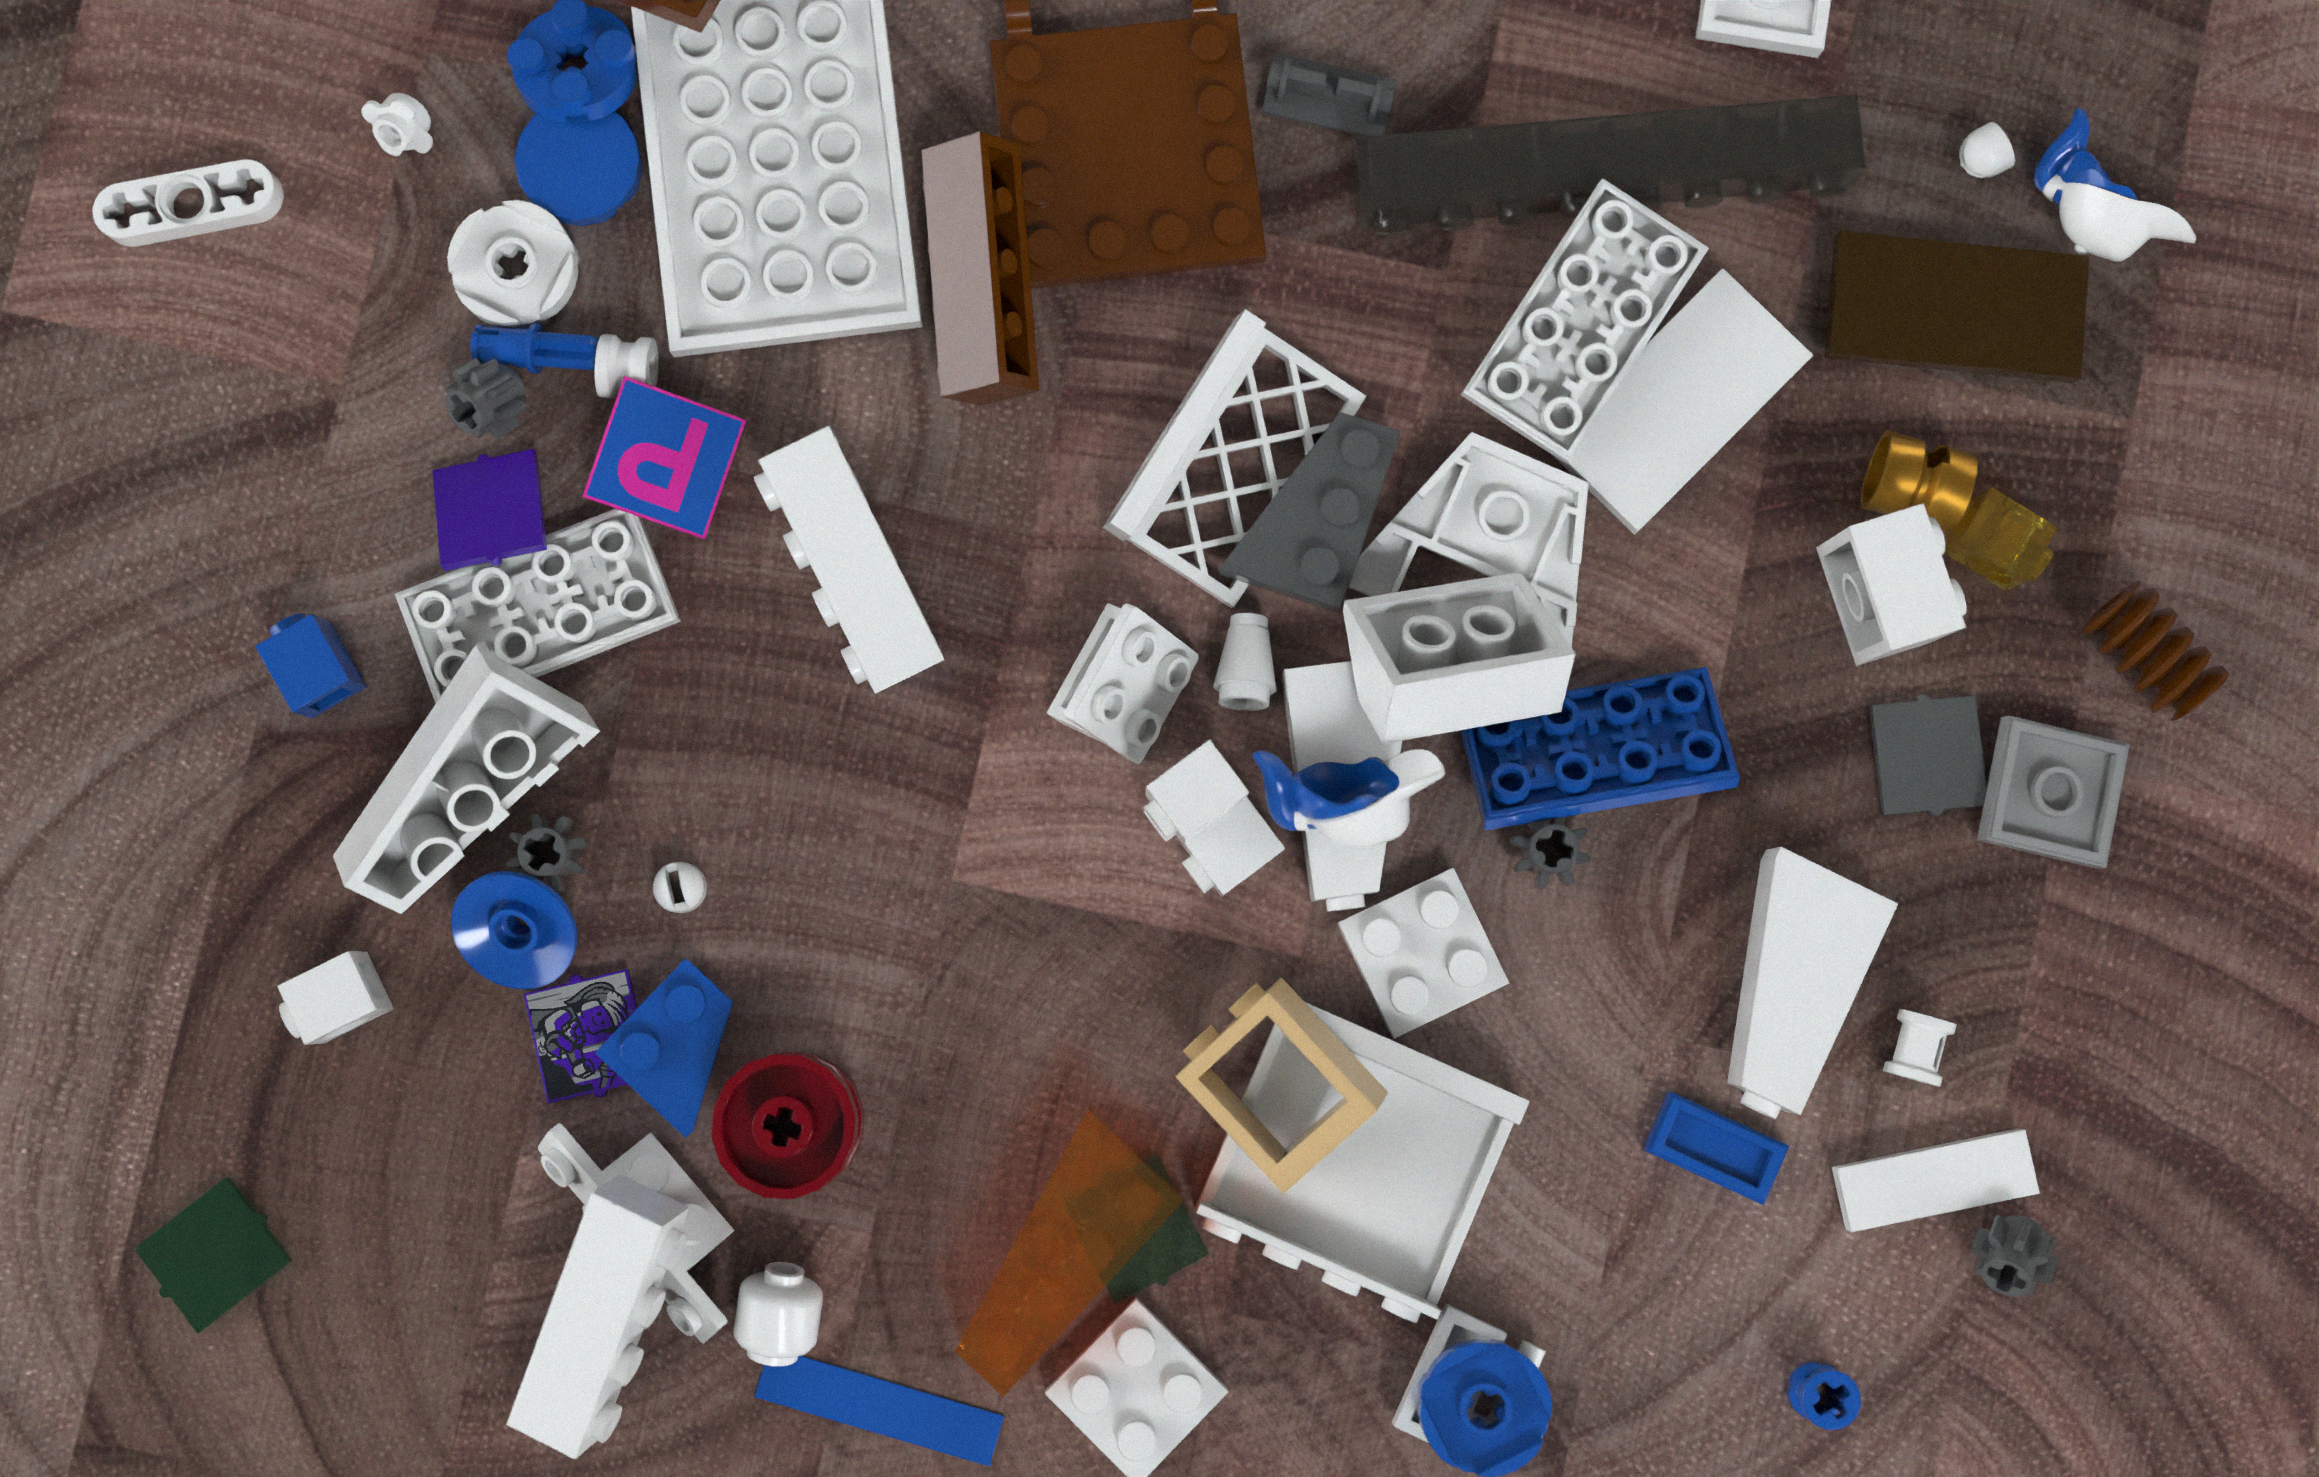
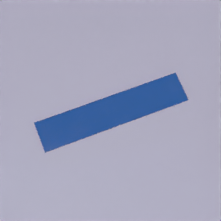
(883, 1408)

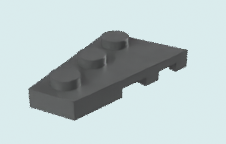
(1319, 518)

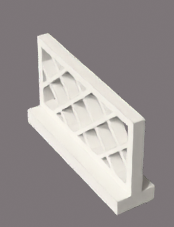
(1190, 427)

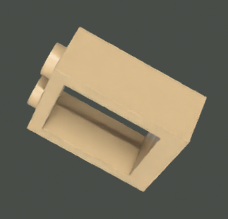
(1359, 1088)

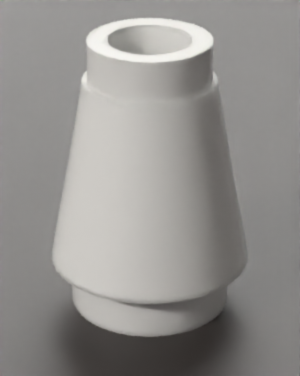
(1246, 664)

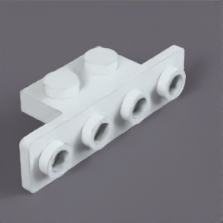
(656, 1169)

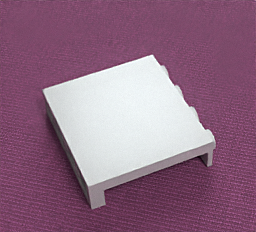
(1392, 1195)

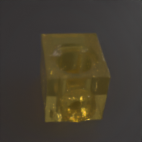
(2001, 540)

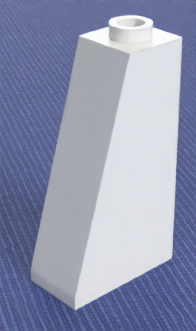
(1332, 727)
(1800, 976)

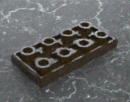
(1957, 306)

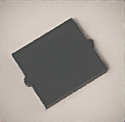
(1928, 755)

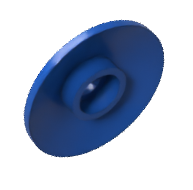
(503, 947)

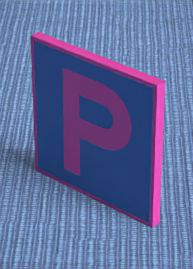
(664, 457)

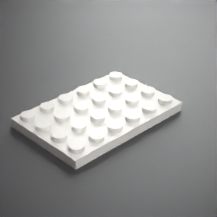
(776, 174)

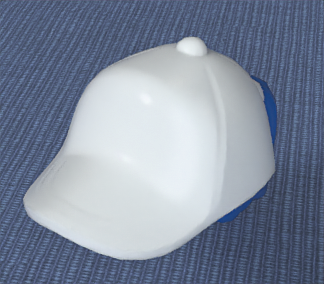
(2095, 211)
(1348, 802)

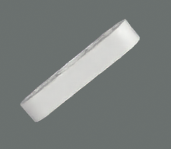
(147, 228)

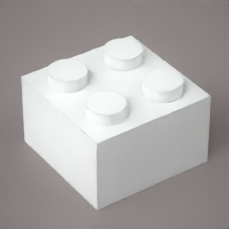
(1892, 584)

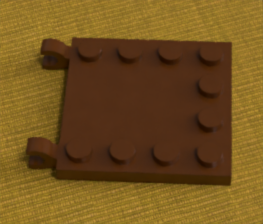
(1130, 146)

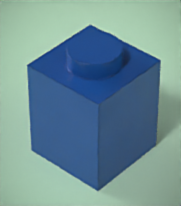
(309, 664)

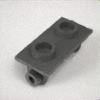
(1328, 96)

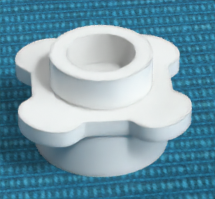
(399, 124)

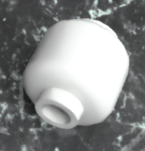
(778, 1314)

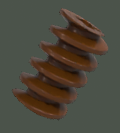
(2155, 651)

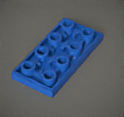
(1603, 751)

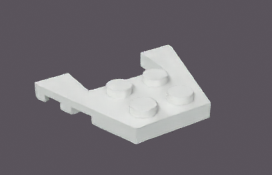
(1495, 517)

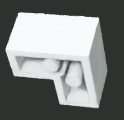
(1213, 820)

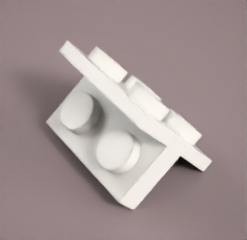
(1124, 681)

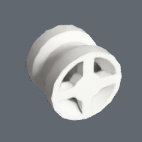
(620, 359)

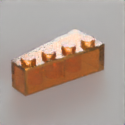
(1075, 1240)

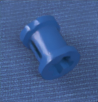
(1842, 1393)

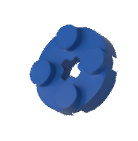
(569, 32)
(1521, 1417)

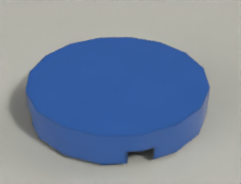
(579, 167)

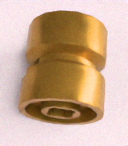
(1909, 475)

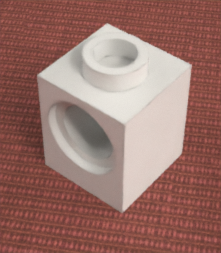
(333, 998)

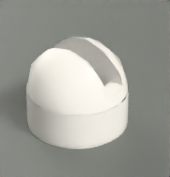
(1986, 152)
(691, 882)

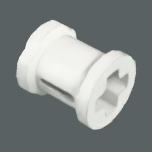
(1919, 1047)

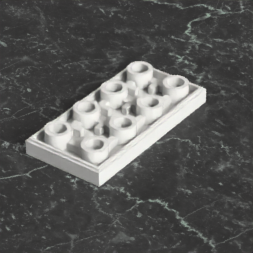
(1584, 321)
(1685, 399)
(543, 607)

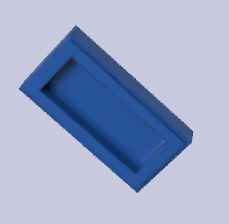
(1715, 1147)

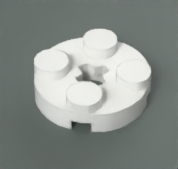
(504, 231)

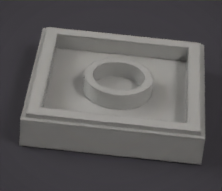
(2053, 792)

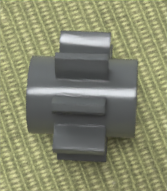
(485, 398)
(563, 844)
(1534, 859)
(2014, 1255)

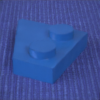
(672, 1044)

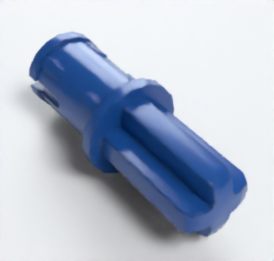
(533, 348)

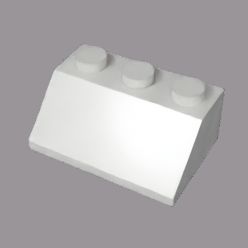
(1456, 657)

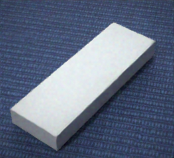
(1935, 1180)

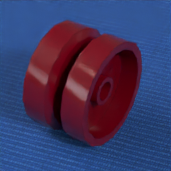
(750, 1134)

